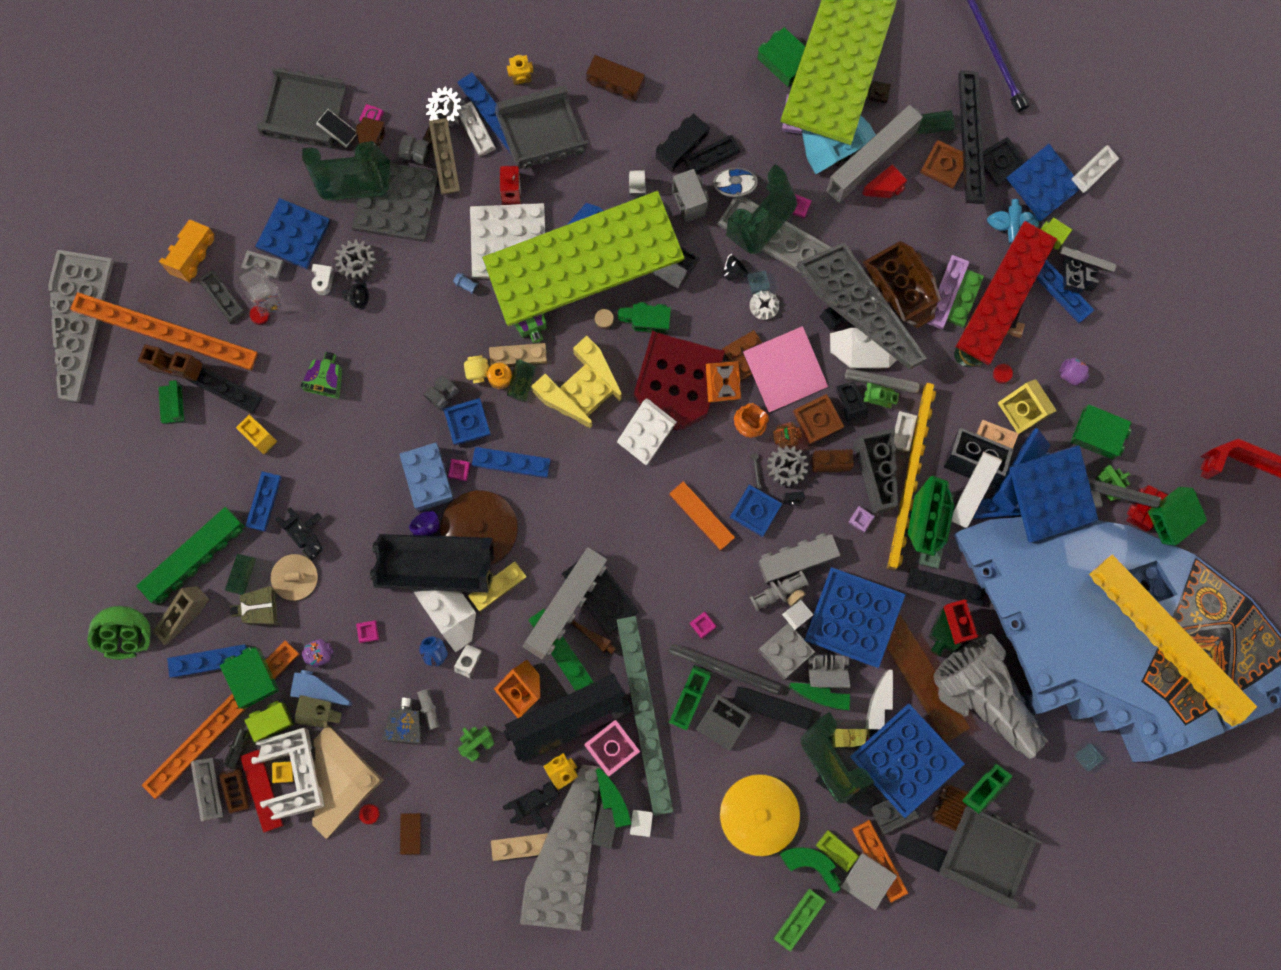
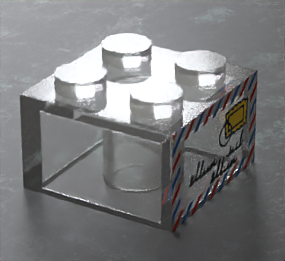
(260, 290)

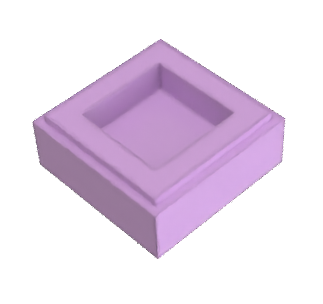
(861, 519)

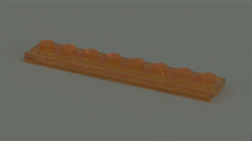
(920, 678)

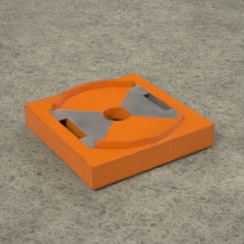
(715, 381)

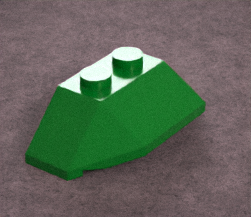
(931, 516)

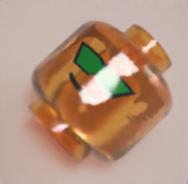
(787, 435)

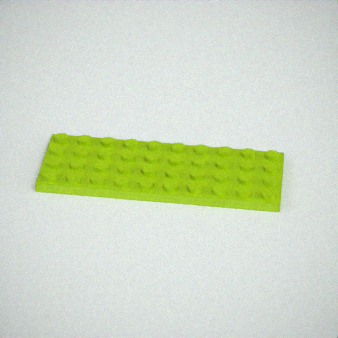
(838, 67)
(583, 258)

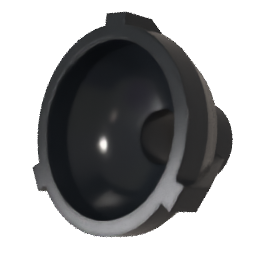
(734, 268)
(357, 295)

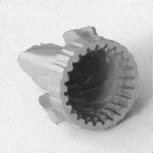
(980, 681)

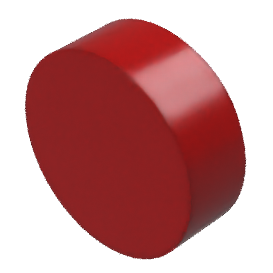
(256, 318)
(1002, 373)
(369, 814)

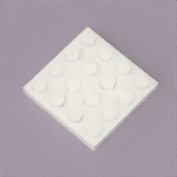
(500, 228)

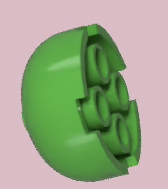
(119, 623)

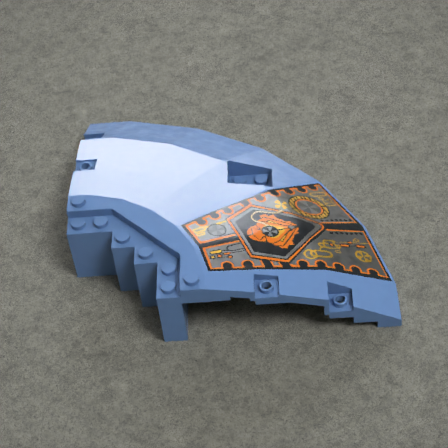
(1094, 657)

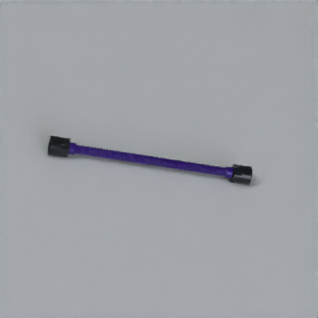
(1018, 99)

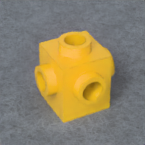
(520, 69)
(561, 771)

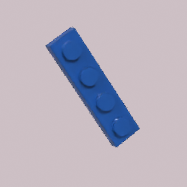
(1069, 300)
(511, 462)
(201, 661)

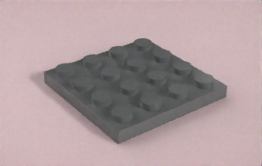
(404, 207)

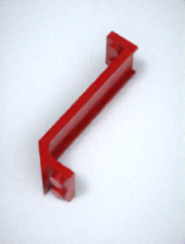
(1242, 452)

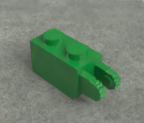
(646, 317)

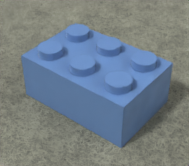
(426, 477)

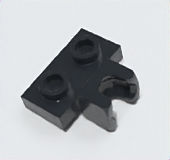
(1078, 278)

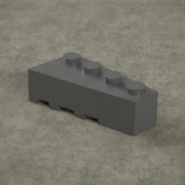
(878, 468)

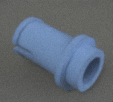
(465, 283)

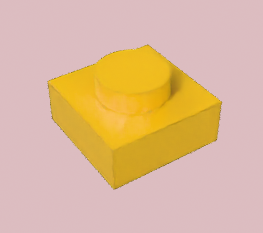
(282, 772)

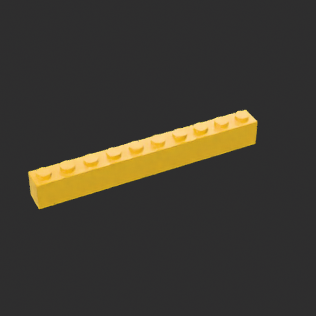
(1173, 641)

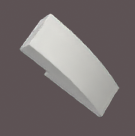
(880, 702)

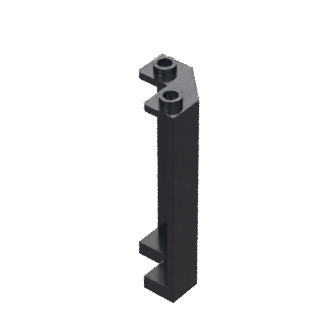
(433, 563)
(567, 719)

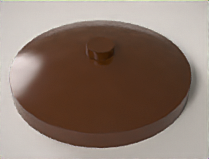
(482, 515)

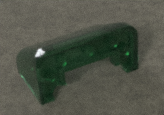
(349, 177)
(756, 229)
(840, 783)

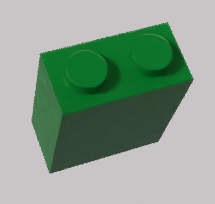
(782, 55)
(1101, 432)
(1177, 516)
(249, 677)

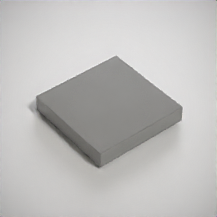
(868, 881)

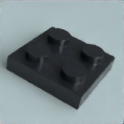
(1001, 161)

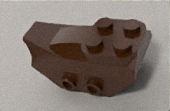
(905, 283)

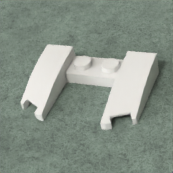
(308, 794)

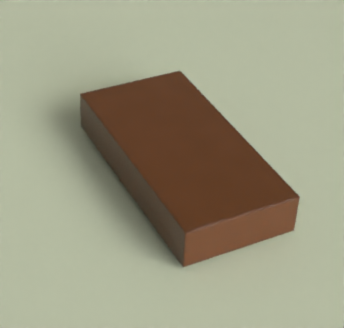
(410, 833)

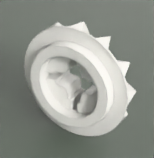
(764, 313)

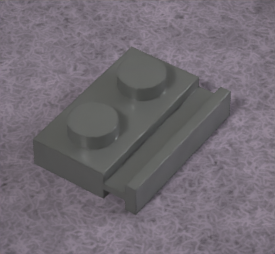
(889, 818)

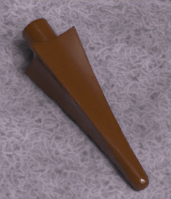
(601, 642)

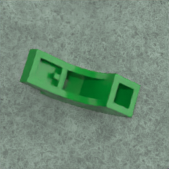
(802, 856)

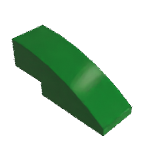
(822, 696)
(690, 697)
(988, 789)
(612, 799)

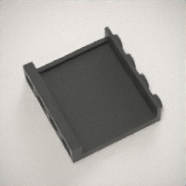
(297, 105)
(540, 127)
(988, 856)

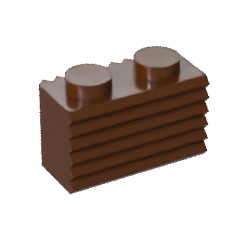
(832, 460)
(950, 807)

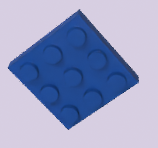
(1043, 182)
(293, 233)

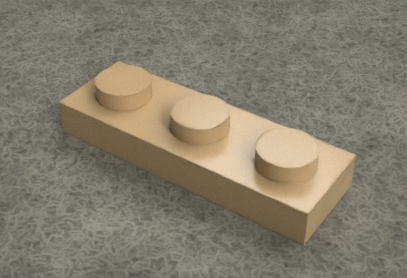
(509, 354)
(517, 847)

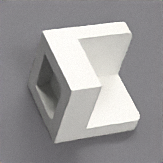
(641, 823)

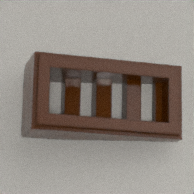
(225, 785)

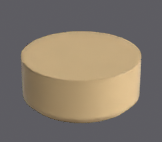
(604, 318)
(795, 597)

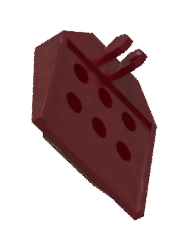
(676, 354)

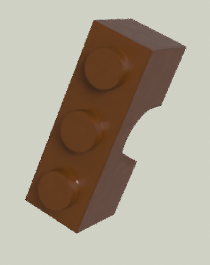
(177, 365)

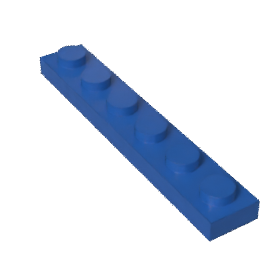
(483, 103)

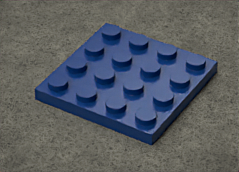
(1053, 493)
(854, 617)
(907, 760)

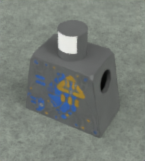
(404, 724)

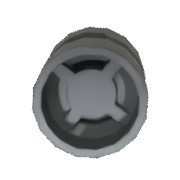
(418, 150)
(440, 399)

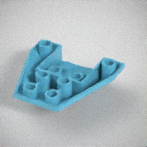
(824, 151)

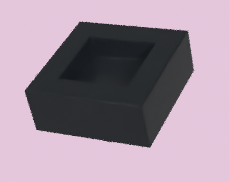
(793, 498)

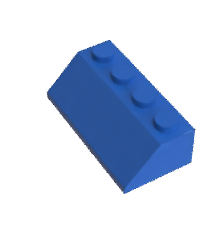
(1033, 447)

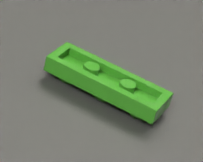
(965, 298)
(799, 919)

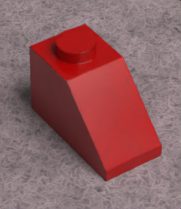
(886, 184)

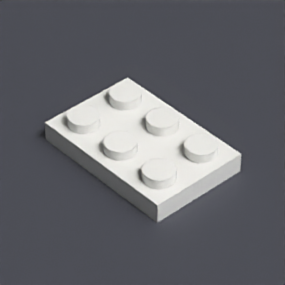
(646, 431)

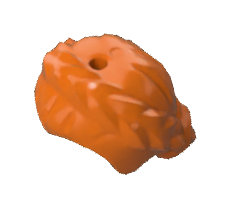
(751, 420)

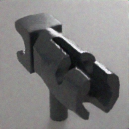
(301, 533)
(532, 803)

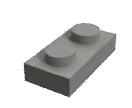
(272, 265)

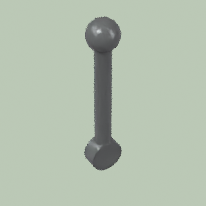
(755, 457)

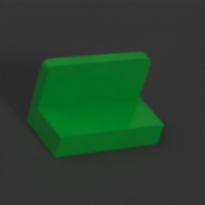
(171, 403)

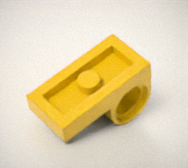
(256, 434)

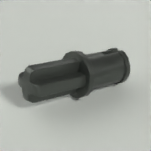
(236, 749)

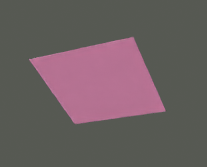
(785, 369)

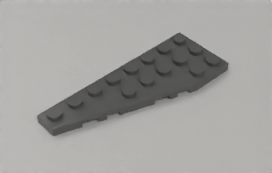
(847, 289)

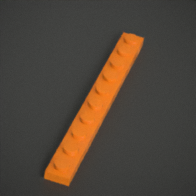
(163, 331)
(210, 730)

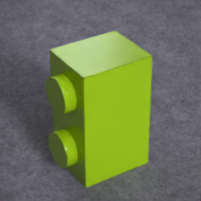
(269, 722)

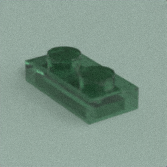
(936, 122)
(521, 380)
(240, 574)

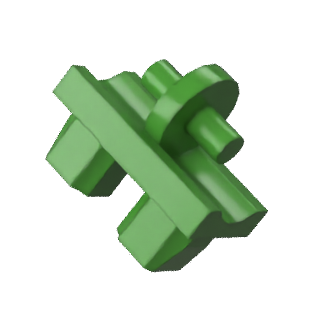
(880, 395)
(1113, 477)
(473, 740)

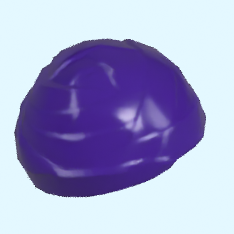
(425, 524)

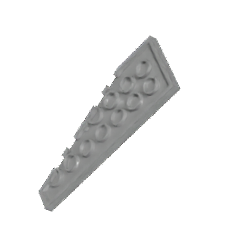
(71, 331)
(559, 875)

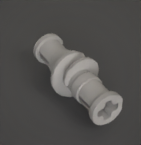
(779, 591)

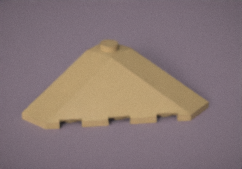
(343, 780)

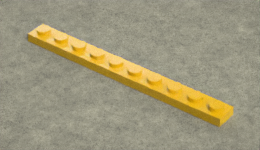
(910, 484)

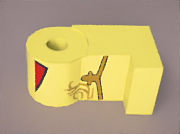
(850, 737)

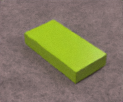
(837, 851)

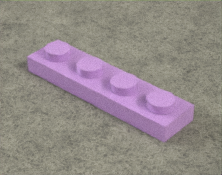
(948, 289)

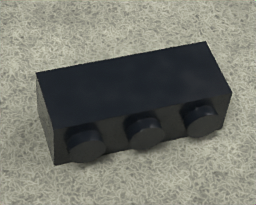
(682, 142)

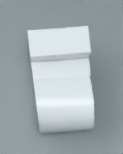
(637, 183)
(323, 280)
(467, 661)

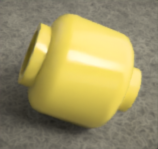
(476, 368)

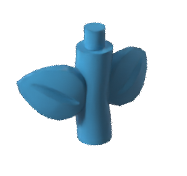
(1012, 220)

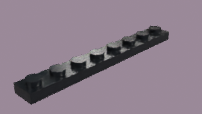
(971, 137)

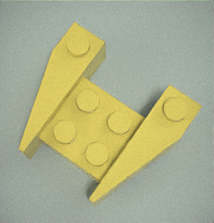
(585, 389)

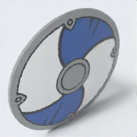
(735, 182)

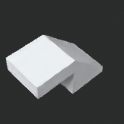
(797, 614)

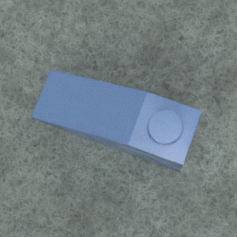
(312, 686)

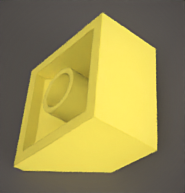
(1027, 406)

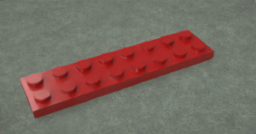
(1006, 293)

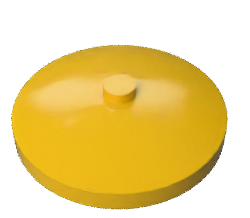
(759, 815)

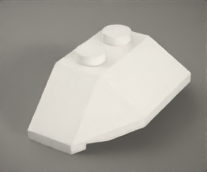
(858, 350)
(450, 614)

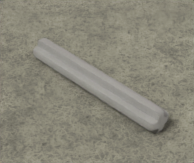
(885, 381)

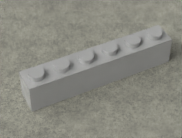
(564, 603)

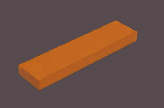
(701, 516)
(873, 847)

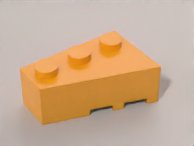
(188, 251)

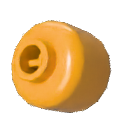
(500, 381)

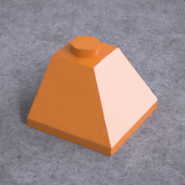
(520, 688)

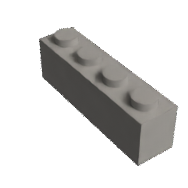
(799, 558)

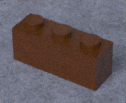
(615, 78)

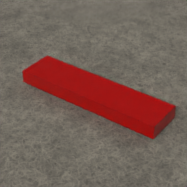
(260, 789)

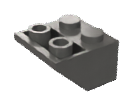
(723, 722)

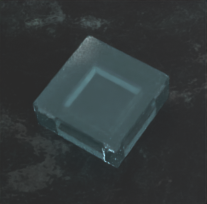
(758, 281)
(1088, 757)

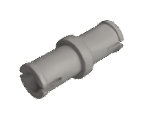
(428, 709)

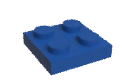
(467, 422)
(755, 510)

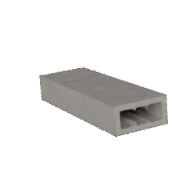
(874, 153)

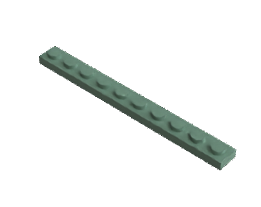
(644, 716)

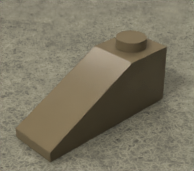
(180, 613)

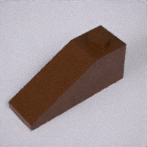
(371, 130)

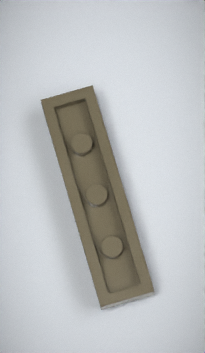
(444, 156)

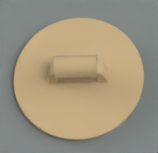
(294, 577)

